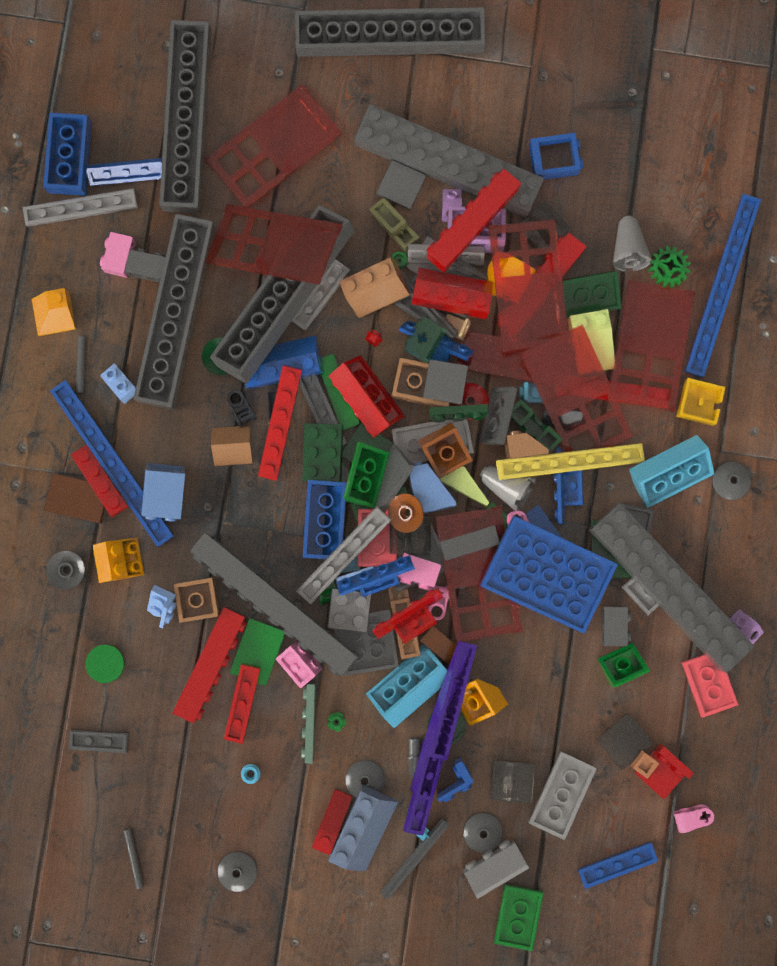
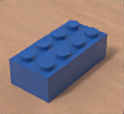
(67, 154)

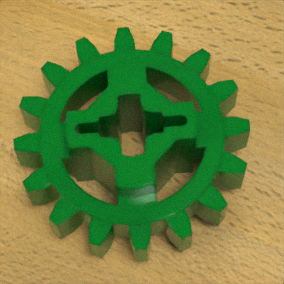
(677, 268)

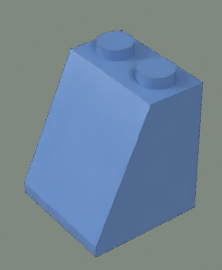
(429, 489)
(163, 491)

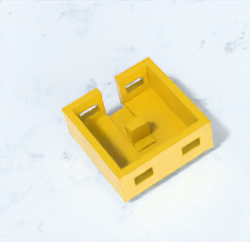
(699, 400)

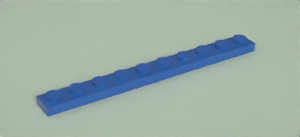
(722, 285)
(109, 460)

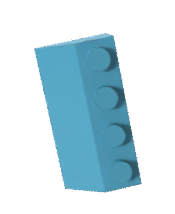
(672, 471)
(408, 686)

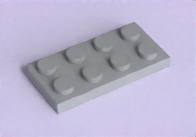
(407, 437)
(562, 795)

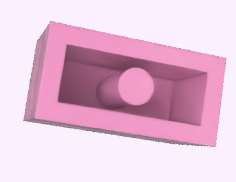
(117, 253)
(424, 574)

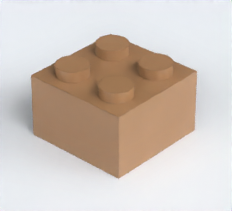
(197, 600)

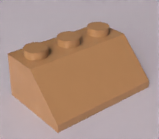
(375, 287)

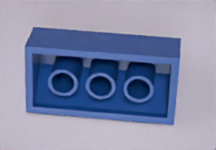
(298, 353)
(323, 518)

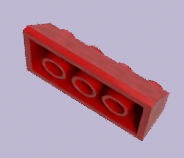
(452, 293)
(366, 396)

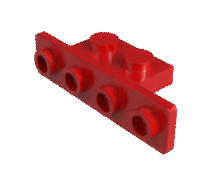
(411, 620)

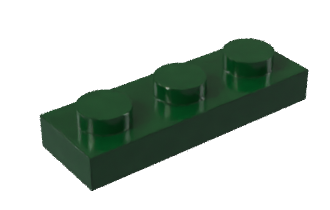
(458, 413)

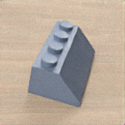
(363, 830)

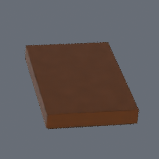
(74, 499)

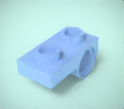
(119, 383)

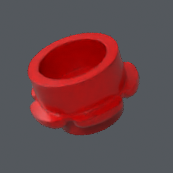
(373, 338)

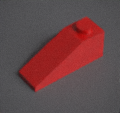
(332, 822)

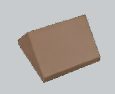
(231, 445)

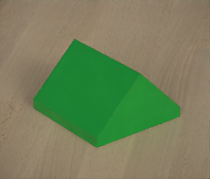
(623, 665)

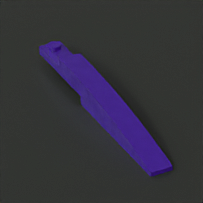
(439, 737)

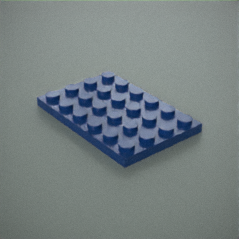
(548, 574)

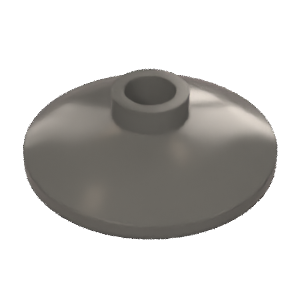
(722, 482)
(56, 573)
(364, 769)
(482, 822)
(241, 862)

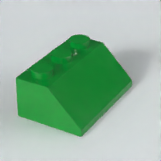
(366, 475)

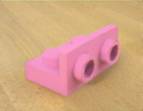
(299, 664)

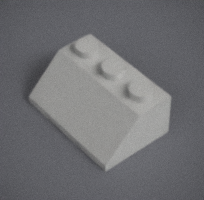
(495, 868)

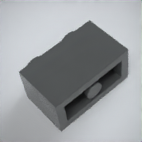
(145, 265)
(615, 626)

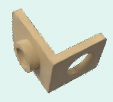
(461, 325)

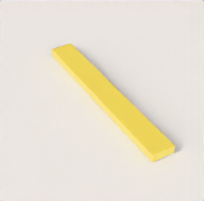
(570, 461)

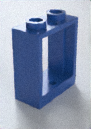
(555, 172)

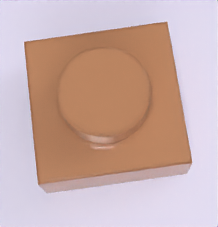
(644, 764)

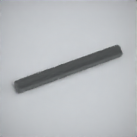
(434, 314)
(414, 858)

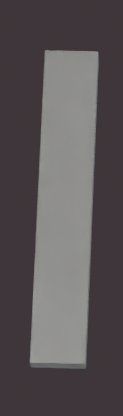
(80, 207)
(343, 555)

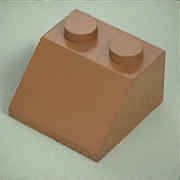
(522, 445)

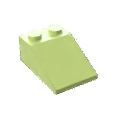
(599, 331)

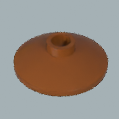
(398, 513)

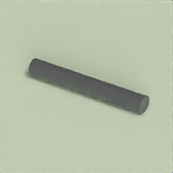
(80, 365)
(133, 858)

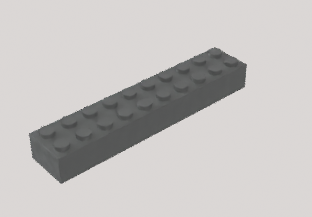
(390, 31)
(185, 116)
(441, 157)
(174, 312)
(270, 313)
(671, 588)
(275, 604)

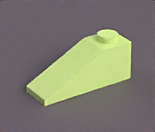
(463, 483)

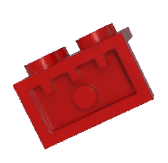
(667, 773)

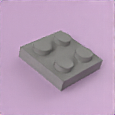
(348, 611)

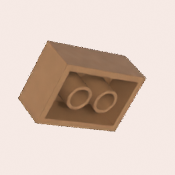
(411, 382)

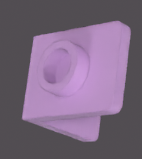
(451, 198)
(747, 625)

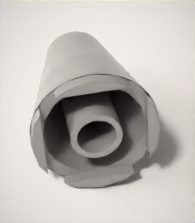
(630, 246)
(511, 491)

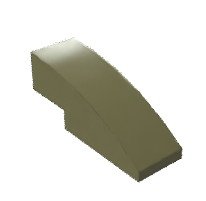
(394, 225)

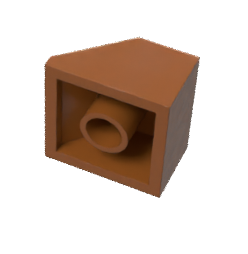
(445, 450)

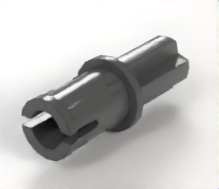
(468, 270)
(414, 752)

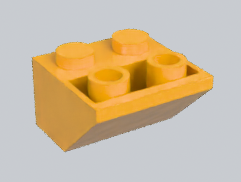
(118, 560)

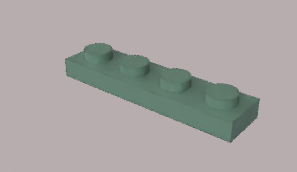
(309, 714)

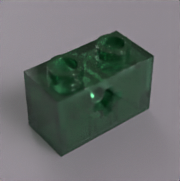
(433, 333)

